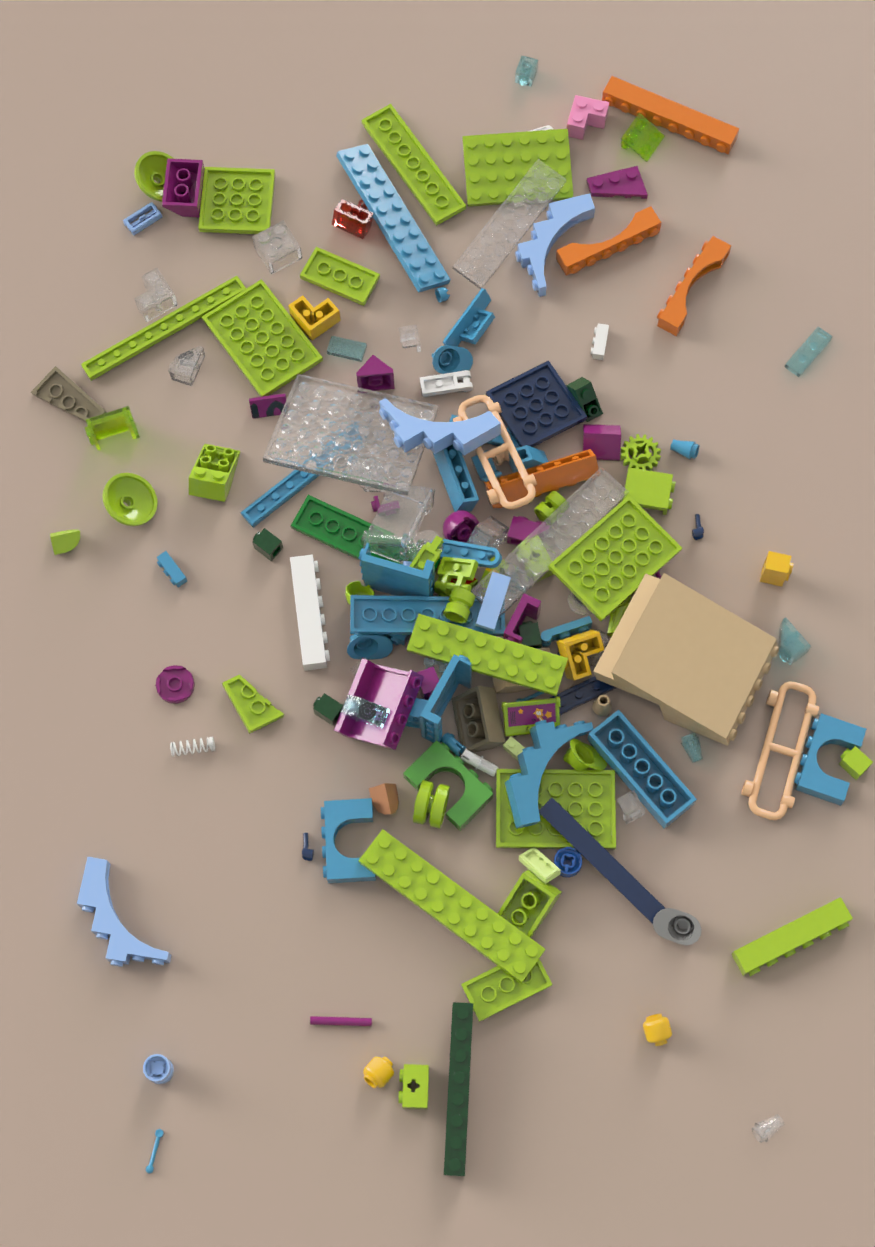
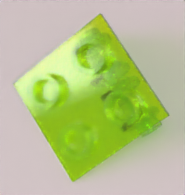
(642, 137)

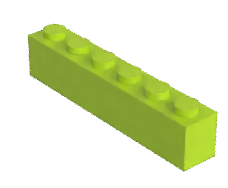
(792, 936)

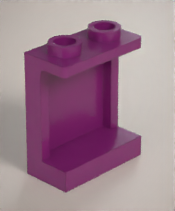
(528, 607)

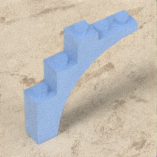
(561, 217)
(464, 435)
(122, 945)

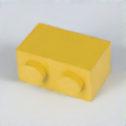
(776, 568)

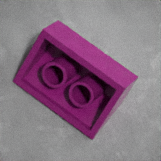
(183, 187)

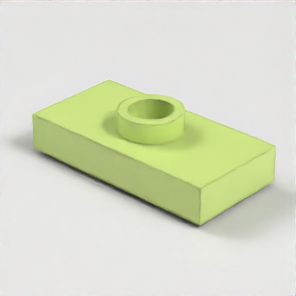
(539, 865)

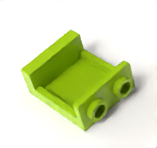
(650, 489)

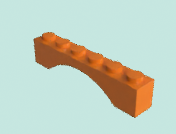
(577, 256)
(712, 258)

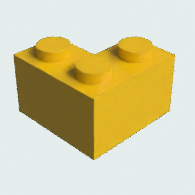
(312, 319)
(577, 649)

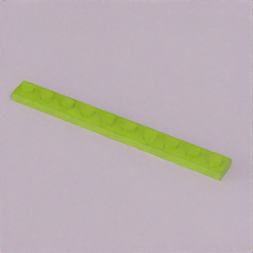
(161, 329)

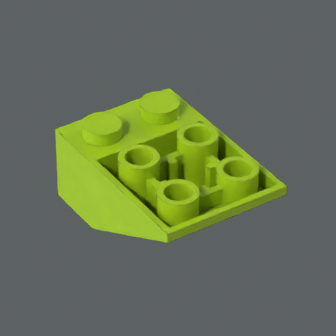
(213, 472)

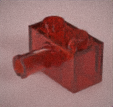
(353, 218)

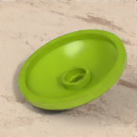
(152, 167)
(133, 491)

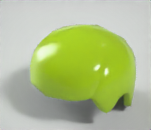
(357, 588)

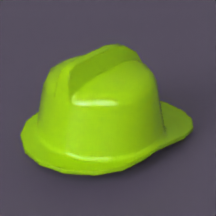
(583, 756)

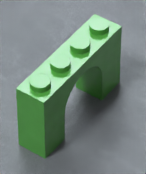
(439, 759)

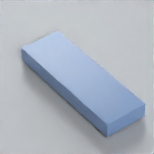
(493, 601)

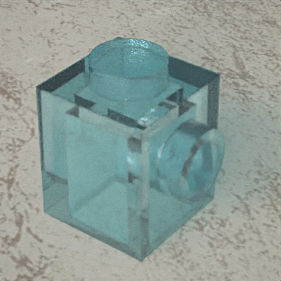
(526, 71)

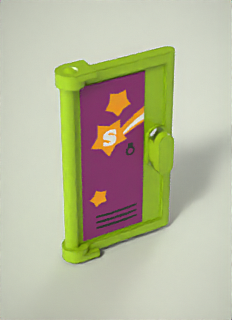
(526, 713)

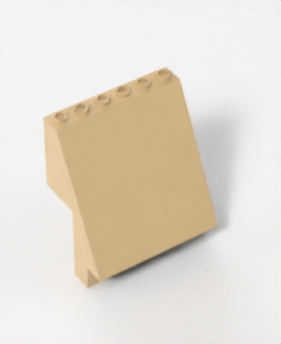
(687, 658)

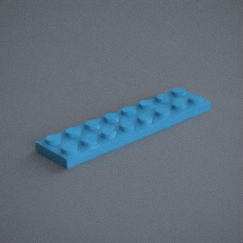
(399, 614)

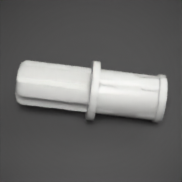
(479, 762)

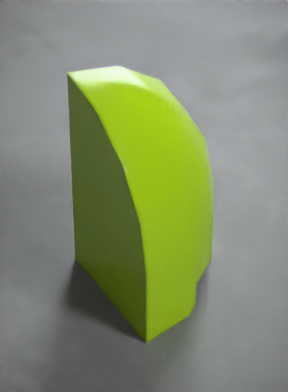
(64, 541)

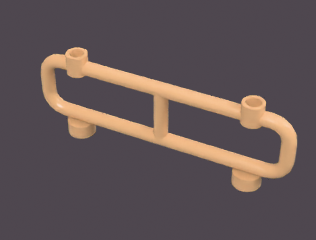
(496, 494)
(751, 788)

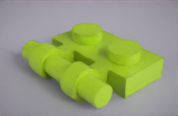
(458, 569)

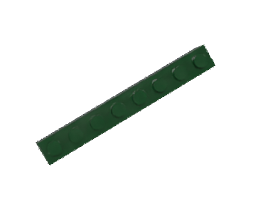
(458, 1089)

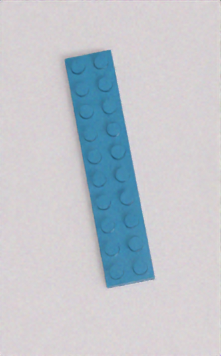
(393, 218)

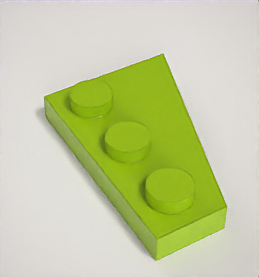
(250, 705)

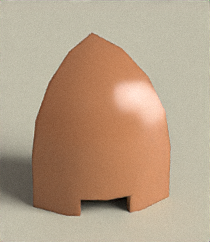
(385, 798)

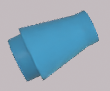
(686, 448)

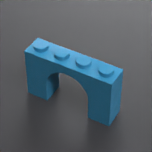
(812, 779)
(337, 815)

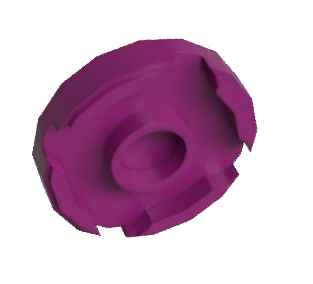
(175, 684)

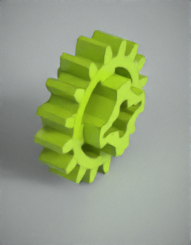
(638, 446)

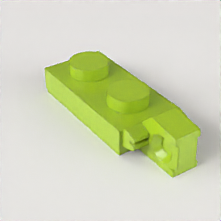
(430, 552)

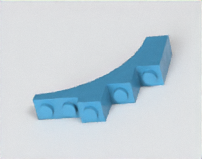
(524, 787)

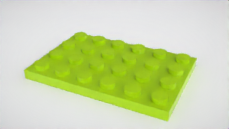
(501, 160)
(262, 338)
(614, 557)
(583, 794)

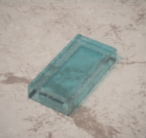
(346, 348)

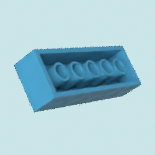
(641, 769)

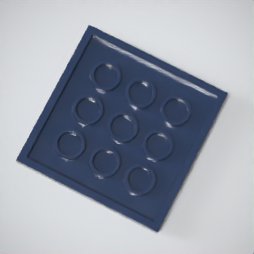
(537, 405)

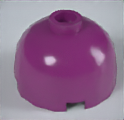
(459, 526)

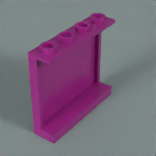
(387, 688)

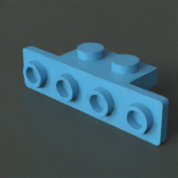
(472, 322)

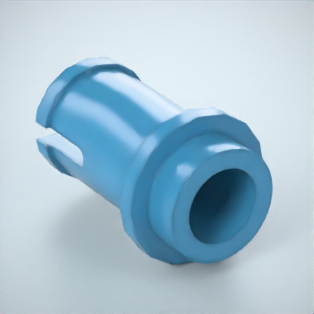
(454, 745)

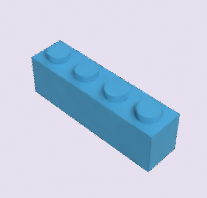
(456, 479)

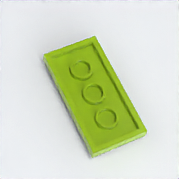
(340, 276)
(498, 990)

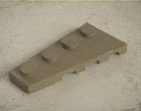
(66, 395)

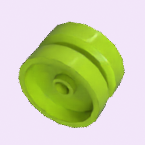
(429, 803)

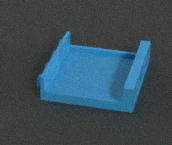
(395, 577)
(457, 672)

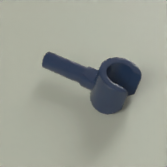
(699, 531)
(307, 854)

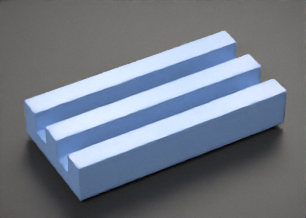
(144, 220)

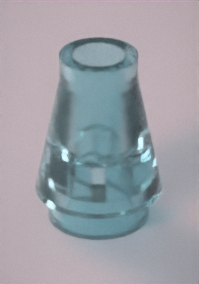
(692, 746)

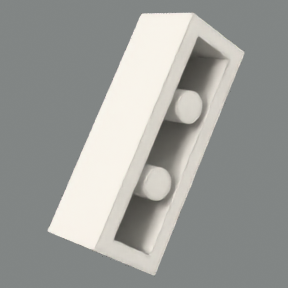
(599, 341)

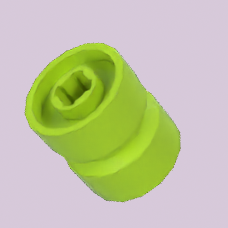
(552, 502)
(459, 605)

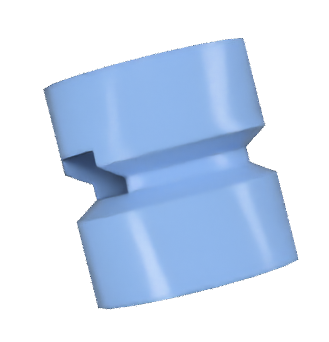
(158, 1069)

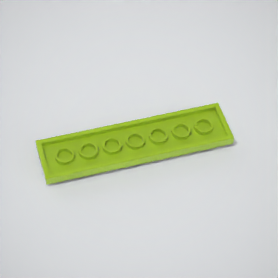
(413, 164)
(488, 654)

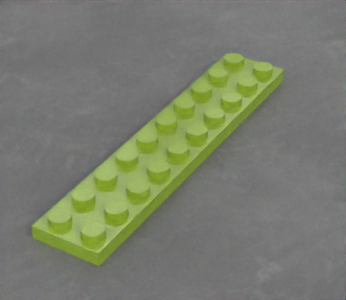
(452, 906)

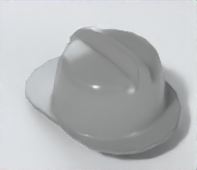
(677, 926)

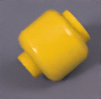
(657, 1029)
(378, 1072)

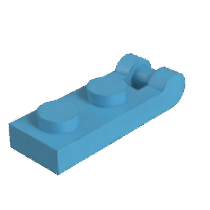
(565, 630)

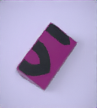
(267, 405)

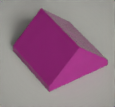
(375, 375)
(603, 441)

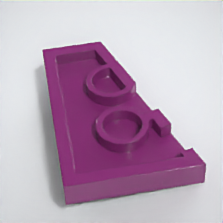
(622, 182)

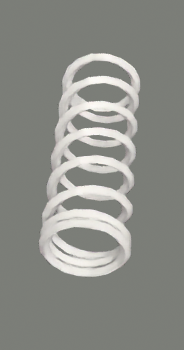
(210, 741)

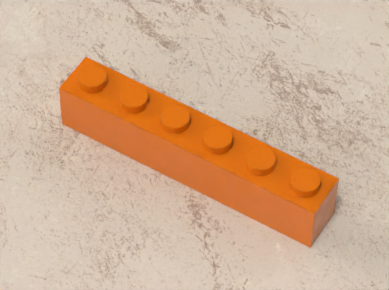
(549, 476)

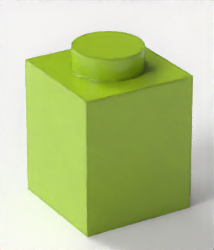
(855, 762)

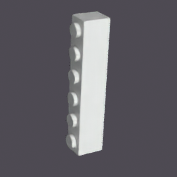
(308, 612)

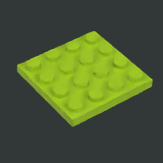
(236, 200)

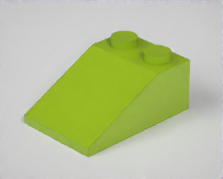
(529, 903)

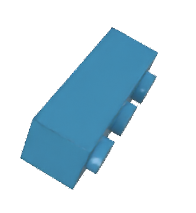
(171, 569)

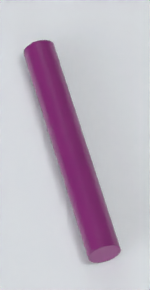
(341, 1021)

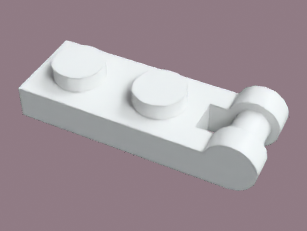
(446, 383)

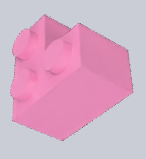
(586, 112)

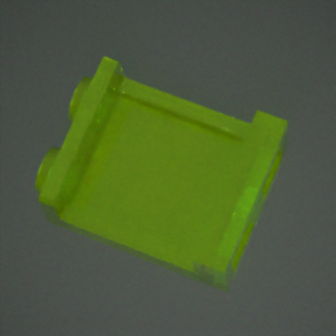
(111, 424)

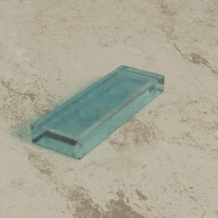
(808, 351)

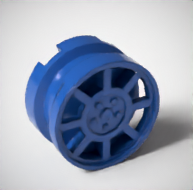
(569, 861)

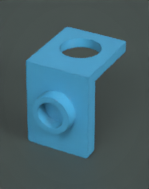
(480, 470)

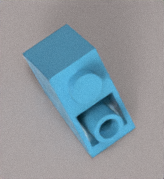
(530, 457)

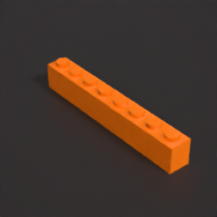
(670, 115)

